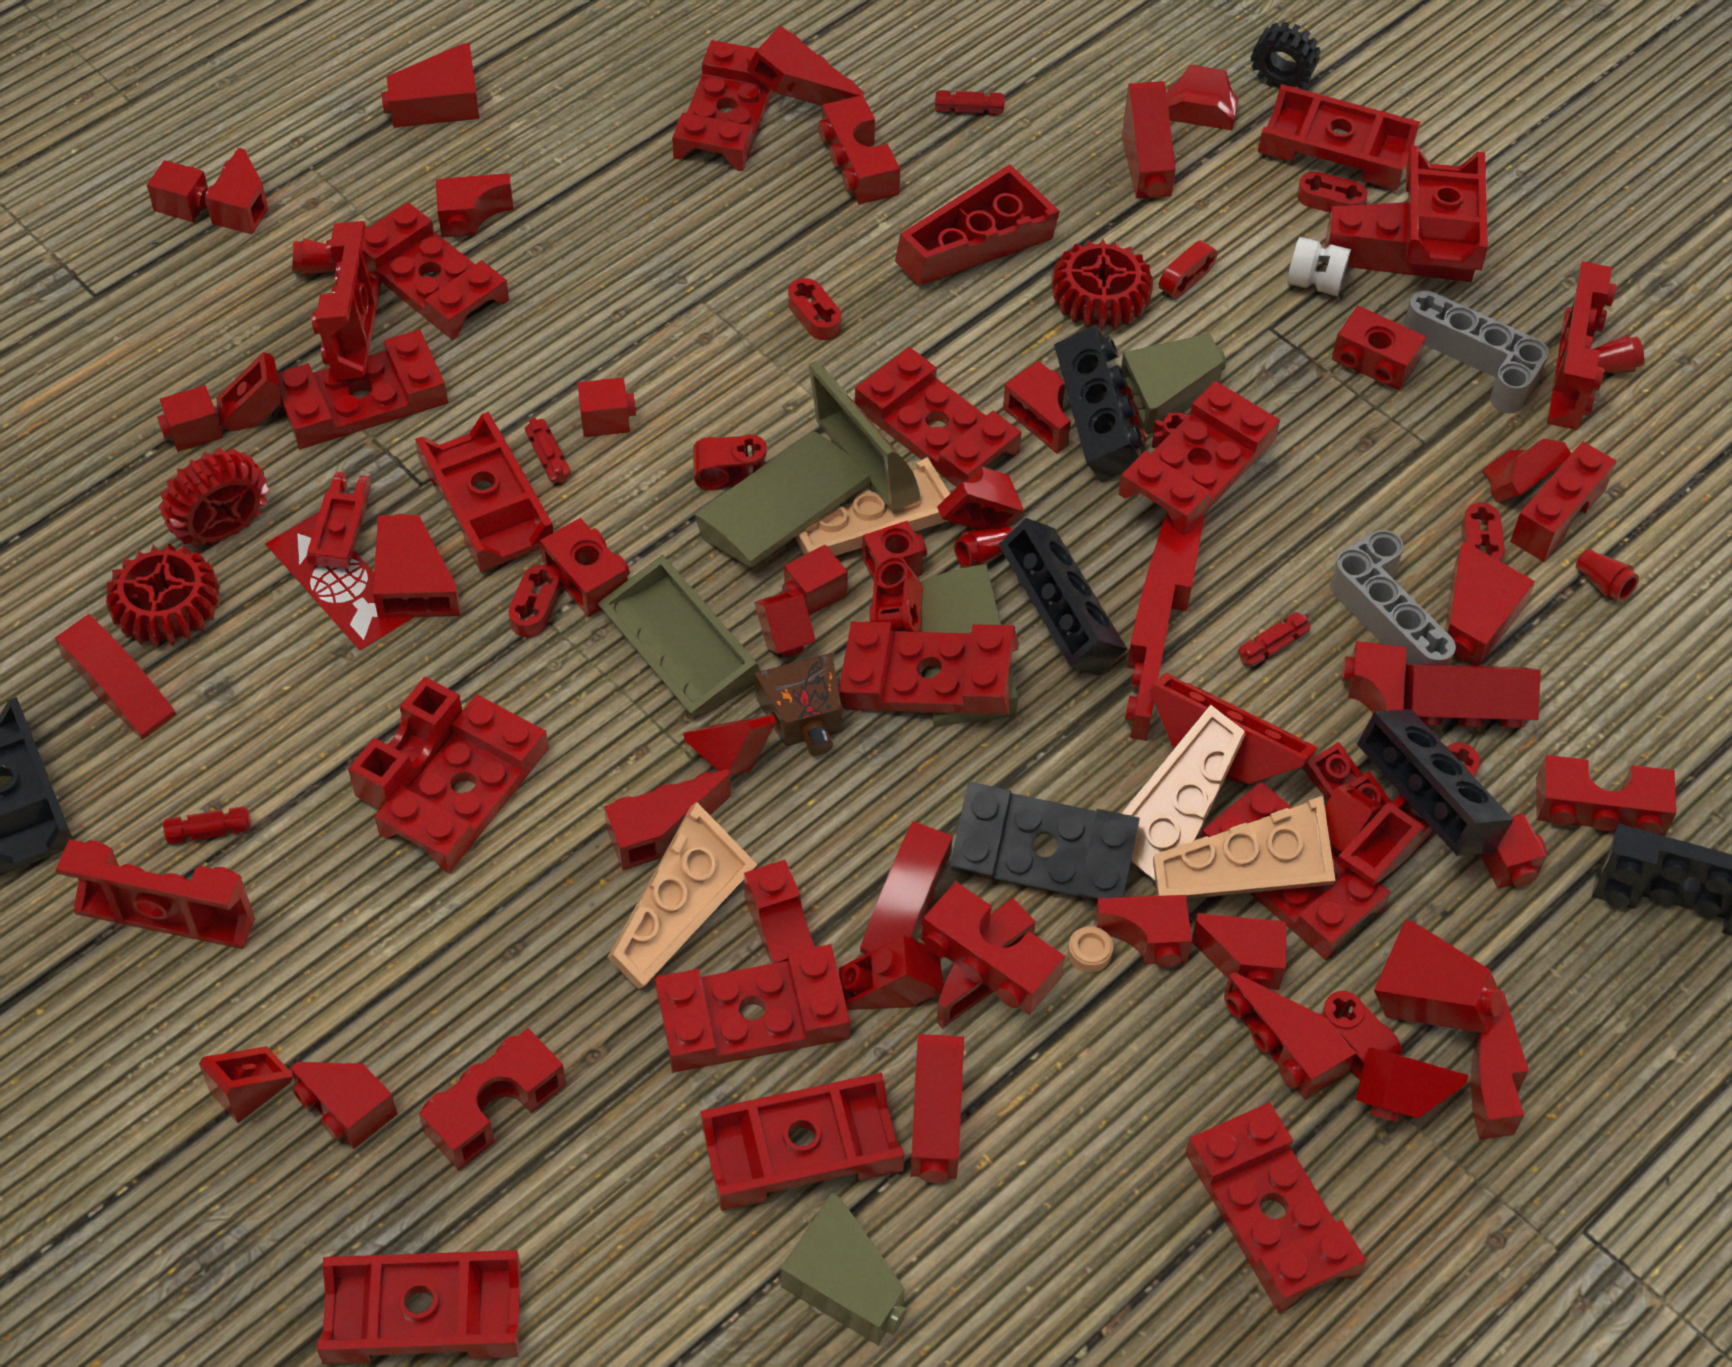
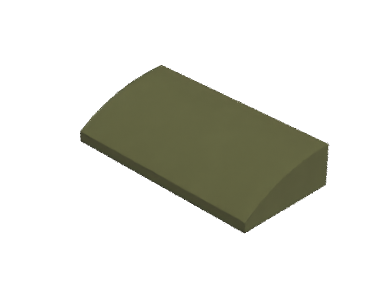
(862, 441)
(781, 499)
(952, 605)
(680, 638)

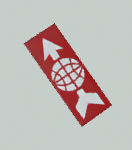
(340, 592)

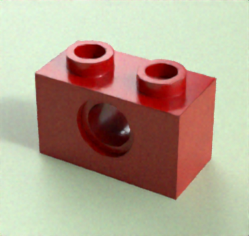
(1378, 347)
(584, 564)

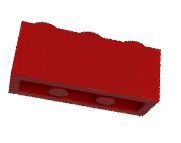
(1473, 693)

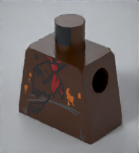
(803, 702)

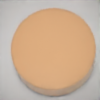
(1090, 949)

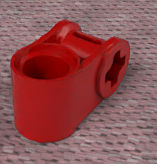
(725, 460)
(896, 595)
(1359, 1029)

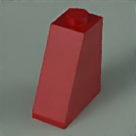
(433, 90)
(1149, 140)
(410, 571)
(1483, 602)
(1436, 983)
(937, 1107)

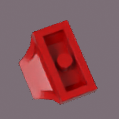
(1203, 98)
(250, 395)
(1521, 469)

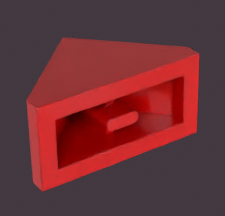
(732, 744)
(244, 1079)

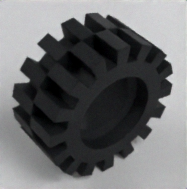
(1291, 43)

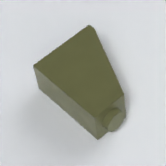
(1171, 375)
(845, 1274)

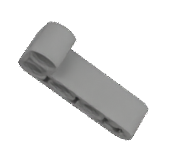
(1481, 343)
(1370, 593)

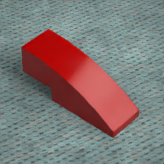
(114, 676)
(1386, 841)
(908, 886)
(960, 993)
(1496, 1077)

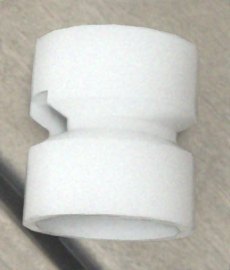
(1305, 264)

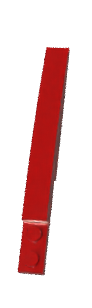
(1165, 588)

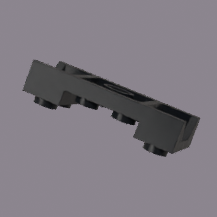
(29, 810)
(999, 833)
(1667, 873)

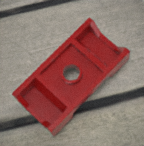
(724, 85)
(1373, 140)
(1444, 231)
(406, 248)
(349, 312)
(1576, 362)
(399, 383)
(909, 396)
(1223, 432)
(495, 521)
(886, 665)
(486, 748)
(205, 909)
(1315, 913)
(799, 1000)
(753, 1149)
(1254, 1163)
(470, 1312)

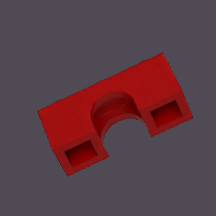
(850, 132)
(1569, 490)
(422, 732)
(1571, 798)
(1017, 973)
(518, 1070)

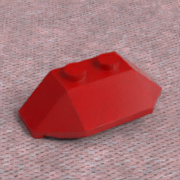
(1265, 747)

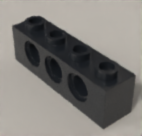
(1099, 402)
(1062, 597)
(1434, 782)

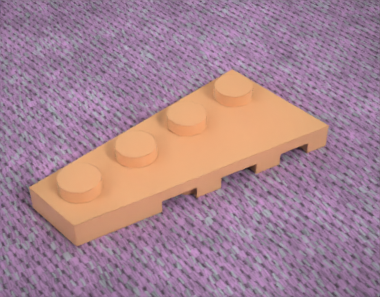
(844, 526)
(1183, 788)
(1264, 855)
(683, 892)

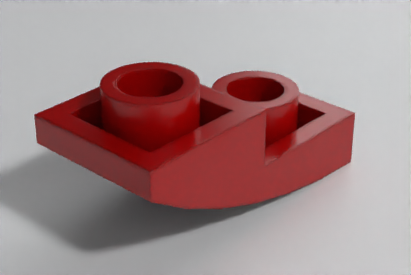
(1336, 768)

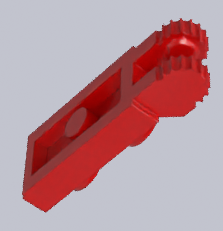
(338, 523)

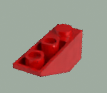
(798, 72)
(648, 822)
(1298, 1039)

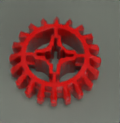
(1102, 284)
(213, 497)
(172, 590)

